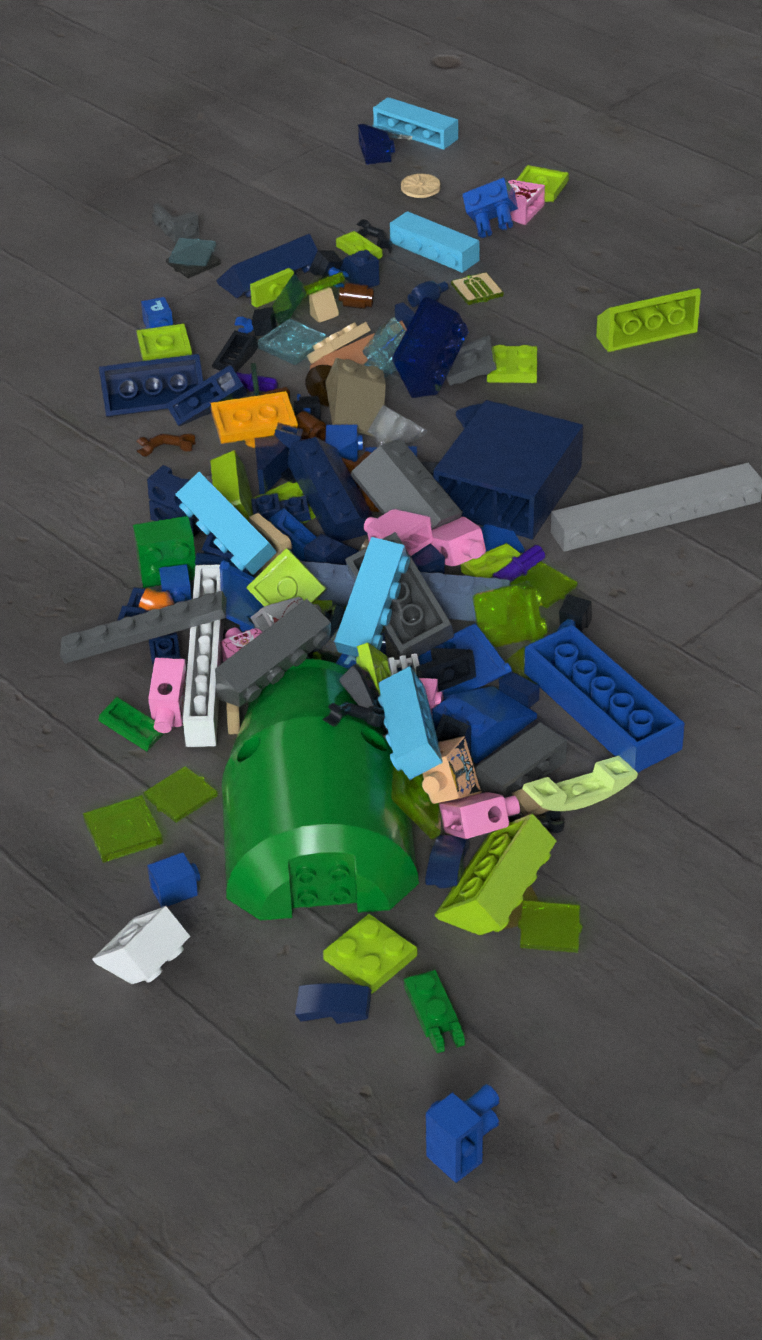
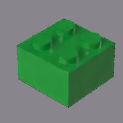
(164, 545)

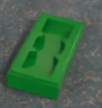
(130, 724)

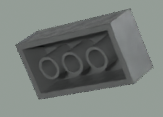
(416, 616)

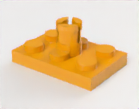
(252, 417)

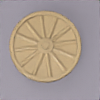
(420, 185)

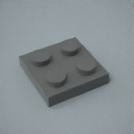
(473, 360)

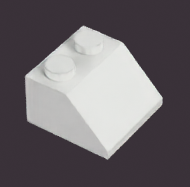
(143, 946)

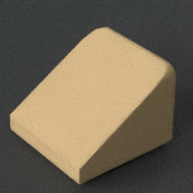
(323, 305)

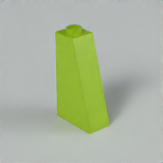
(232, 482)

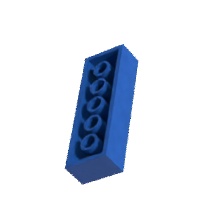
(604, 698)

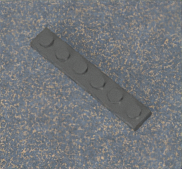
(143, 627)

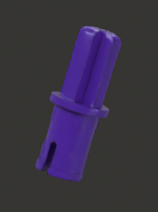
(264, 383)
(521, 564)

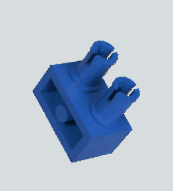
(489, 202)
(457, 1131)

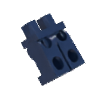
(165, 498)

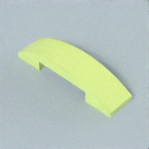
(582, 791)

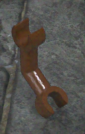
(184, 441)

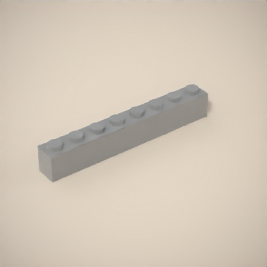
(656, 506)

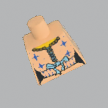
(453, 777)

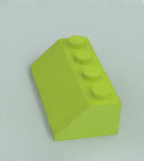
(649, 320)
(498, 877)

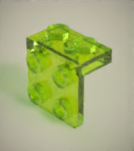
(510, 614)

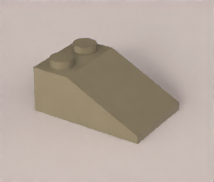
(355, 394)

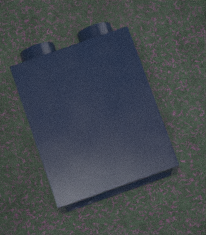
(511, 467)

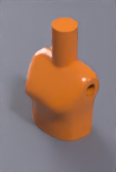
(153, 599)

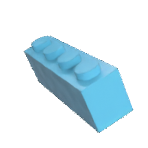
(418, 122)
(434, 241)
(225, 523)
(372, 596)
(409, 723)

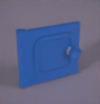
(239, 600)
(487, 661)

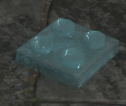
(291, 341)

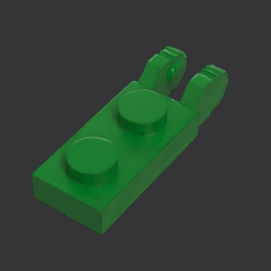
(433, 1009)

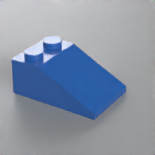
(490, 713)

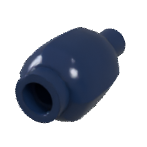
(426, 289)

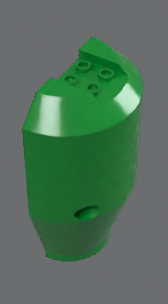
(312, 804)

